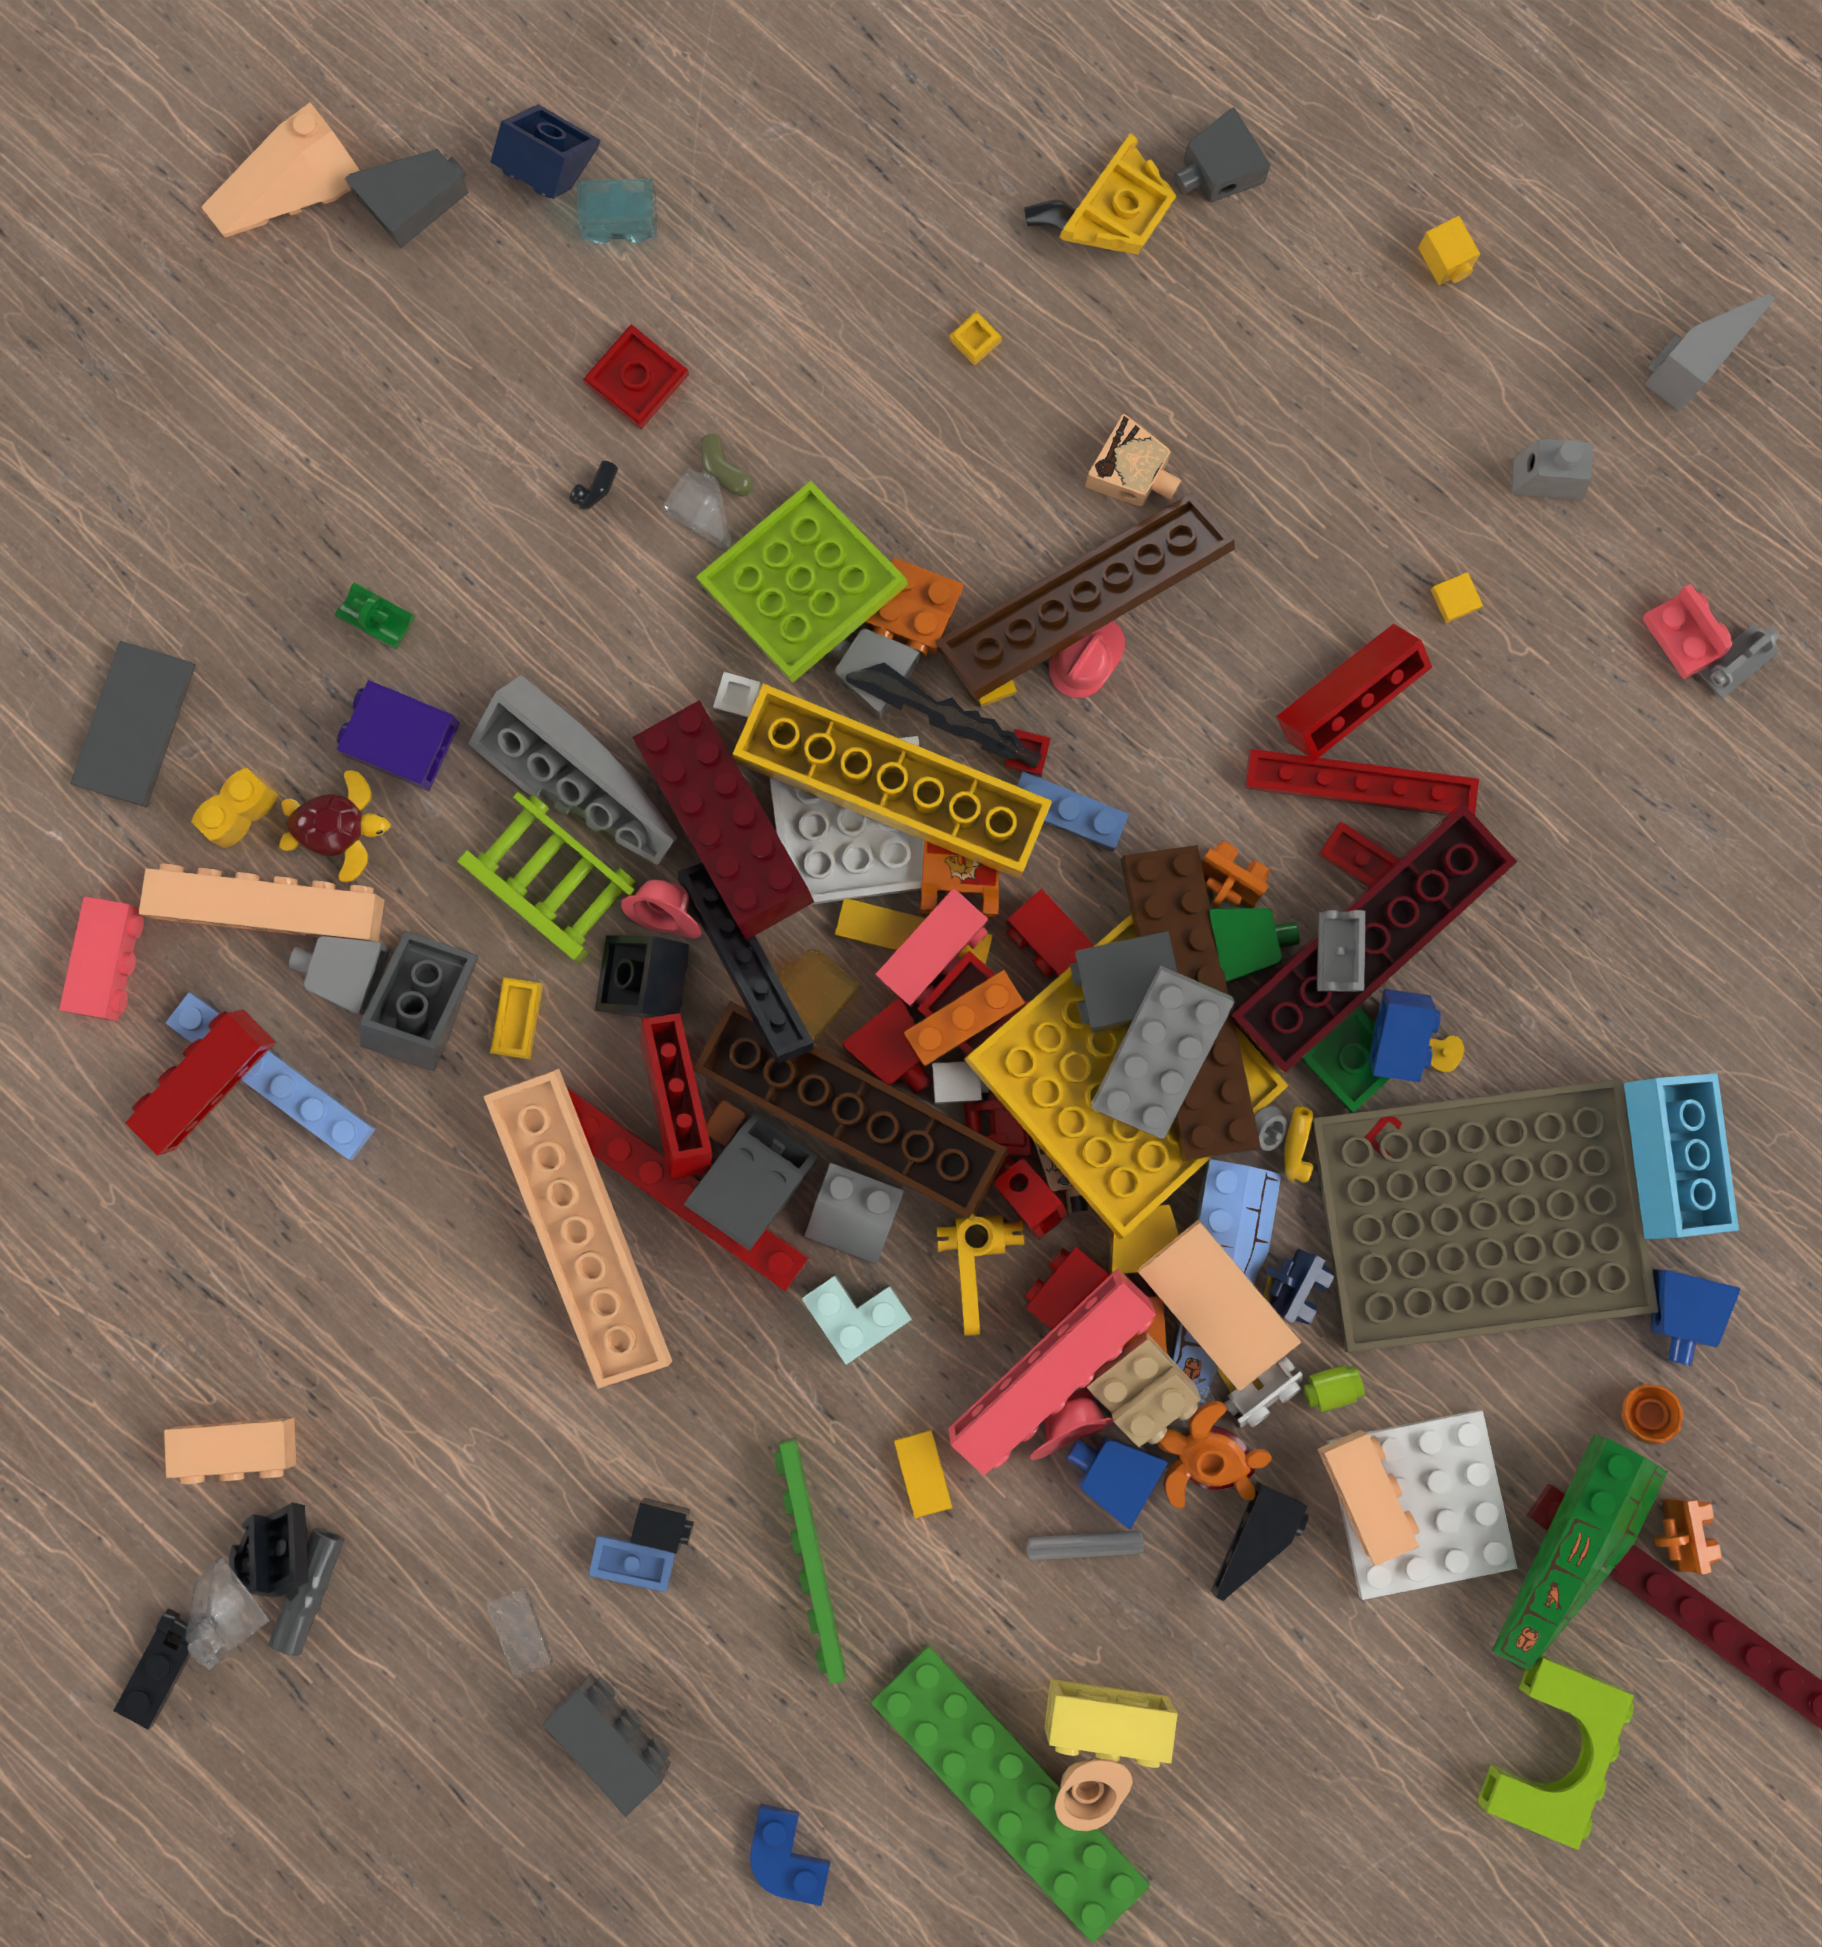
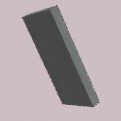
(133, 724)

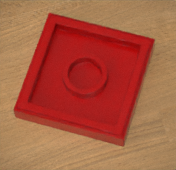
(636, 376)

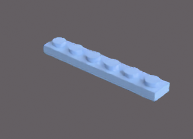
(284, 1086)

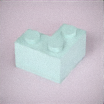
(851, 1327)

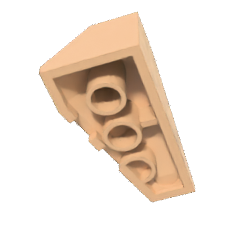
(288, 171)

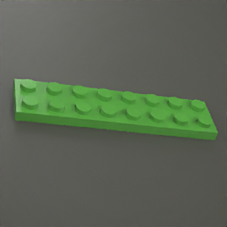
(1008, 1792)

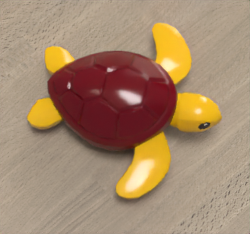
(334, 825)

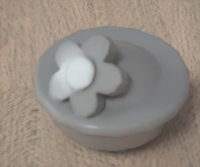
(1270, 1127)

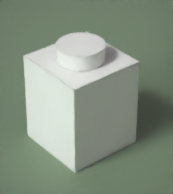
(956, 1083)

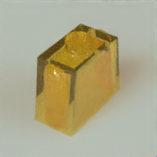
(817, 990)

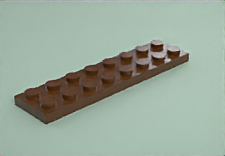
(1084, 595)
(1171, 895)

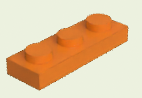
(964, 1018)

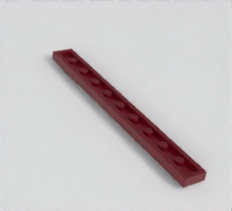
(1706, 1622)

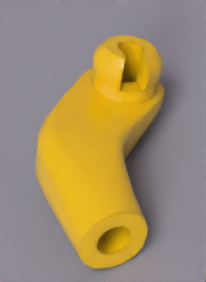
(1295, 1145)

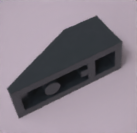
(1262, 1534)

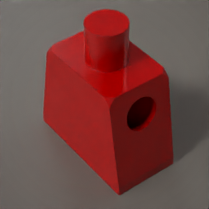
(886, 1050)
(1036, 1204)

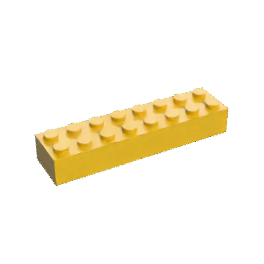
(891, 781)

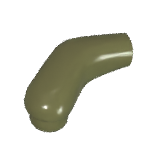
(727, 474)

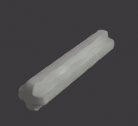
(1085, 1545)

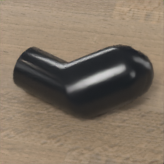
(598, 489)

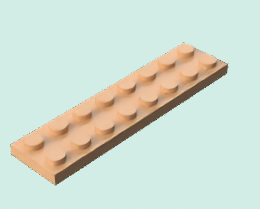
(578, 1228)

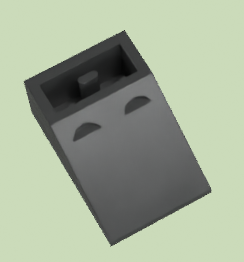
(752, 1180)

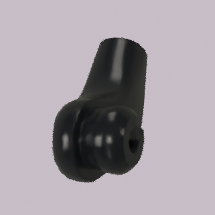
(1049, 213)

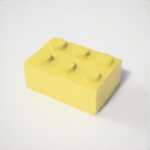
(1110, 1723)

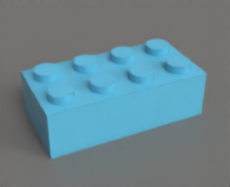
(1681, 1156)

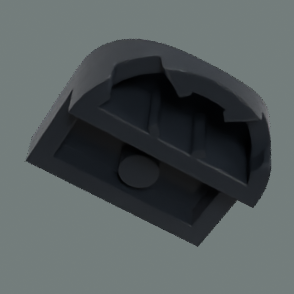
(272, 1552)

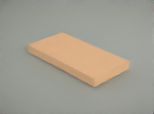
(1219, 1305)

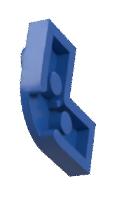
(778, 1869)

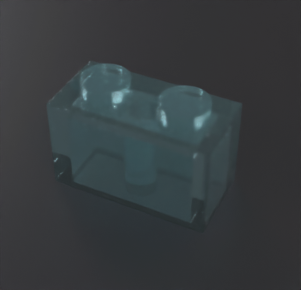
(617, 210)

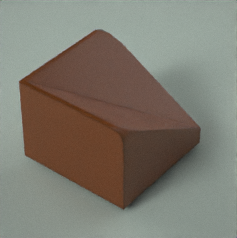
(724, 1122)

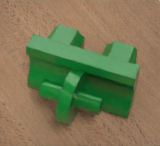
(375, 616)

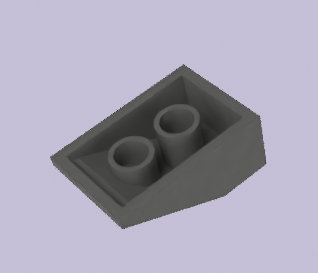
(417, 1001)

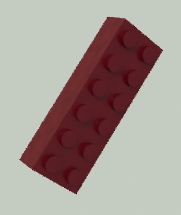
(723, 820)

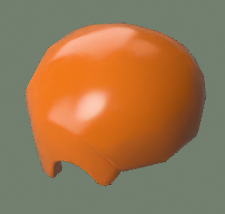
(1652, 1414)

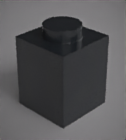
(662, 1526)

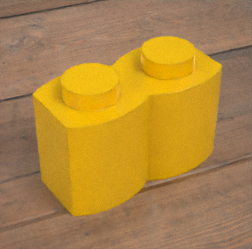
(229, 815)

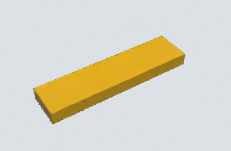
(888, 927)

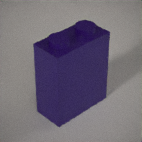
(397, 735)

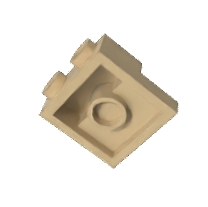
(1145, 1391)

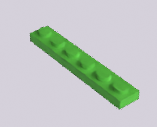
(813, 1577)

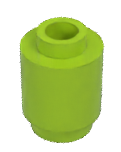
(1333, 1388)

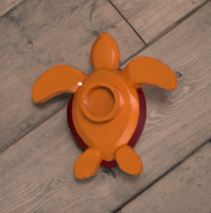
(1209, 1457)

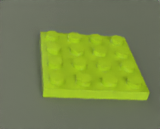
(802, 581)

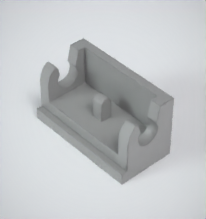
(1341, 951)

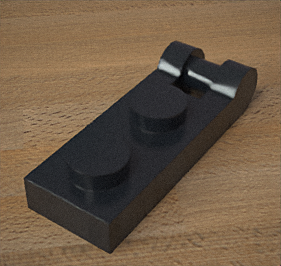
(155, 1673)

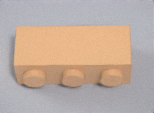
(230, 1449)
(1370, 1497)

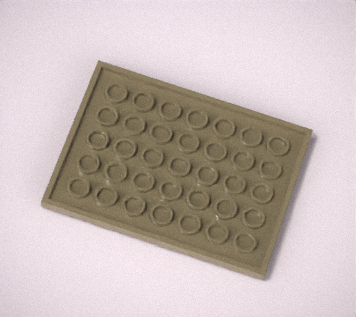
(1484, 1216)

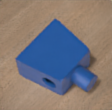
(1691, 1312)
(1117, 1476)

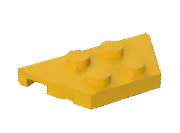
(1122, 204)

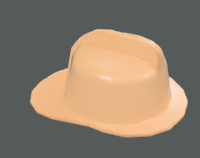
(1091, 1793)

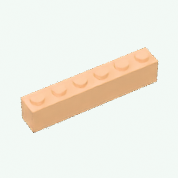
(261, 905)

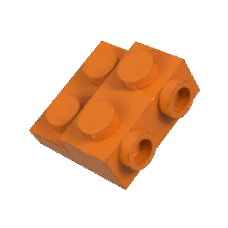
(919, 611)

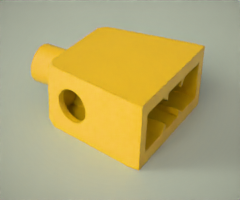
(1143, 1241)

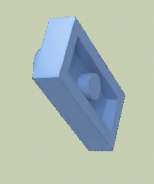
(631, 1563)

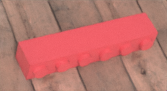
(1051, 1372)

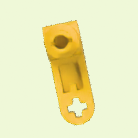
(998, 1236)

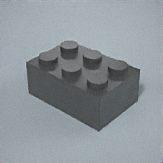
(609, 1743)

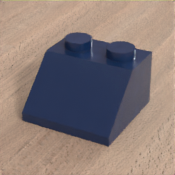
(543, 150)

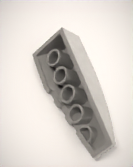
(561, 761)

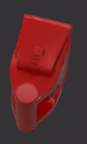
(1003, 1126)

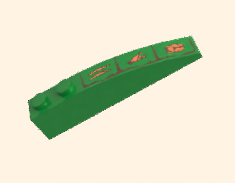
(1582, 1546)

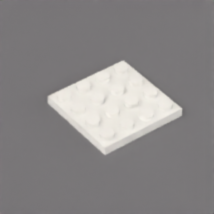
(842, 850)
(1453, 1497)

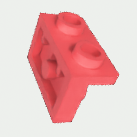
(1688, 632)

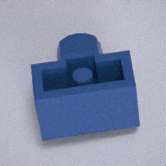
(1403, 1035)

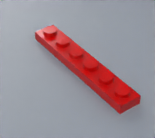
(1359, 783)

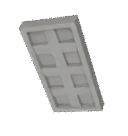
(1162, 1052)

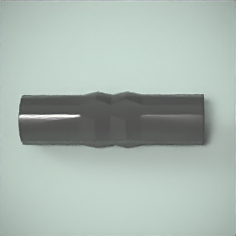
(305, 1601)

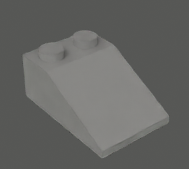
(1691, 361)

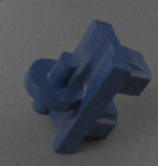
(1294, 1283)

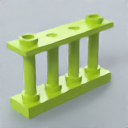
(543, 914)

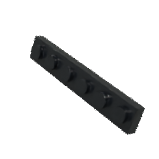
(747, 968)

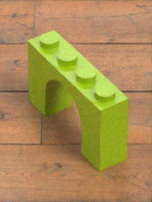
(1564, 1806)

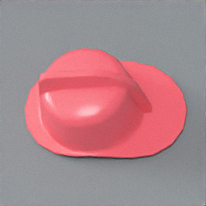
(1088, 662)
(662, 908)
(1075, 1420)

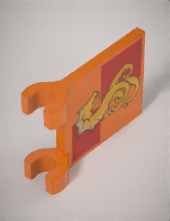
(947, 870)

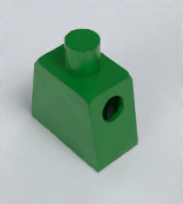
(1249, 940)

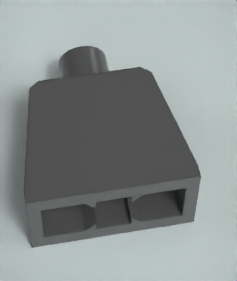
(1223, 160)

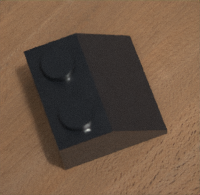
(641, 976)

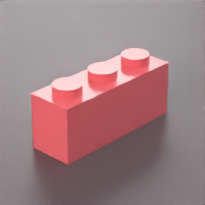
(933, 949)
(102, 959)

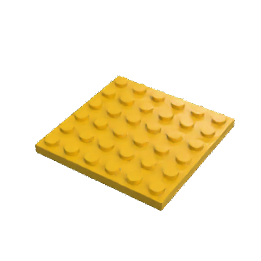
(1046, 1076)

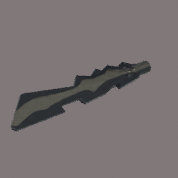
(946, 715)

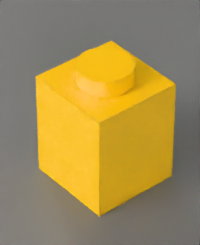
(1449, 251)

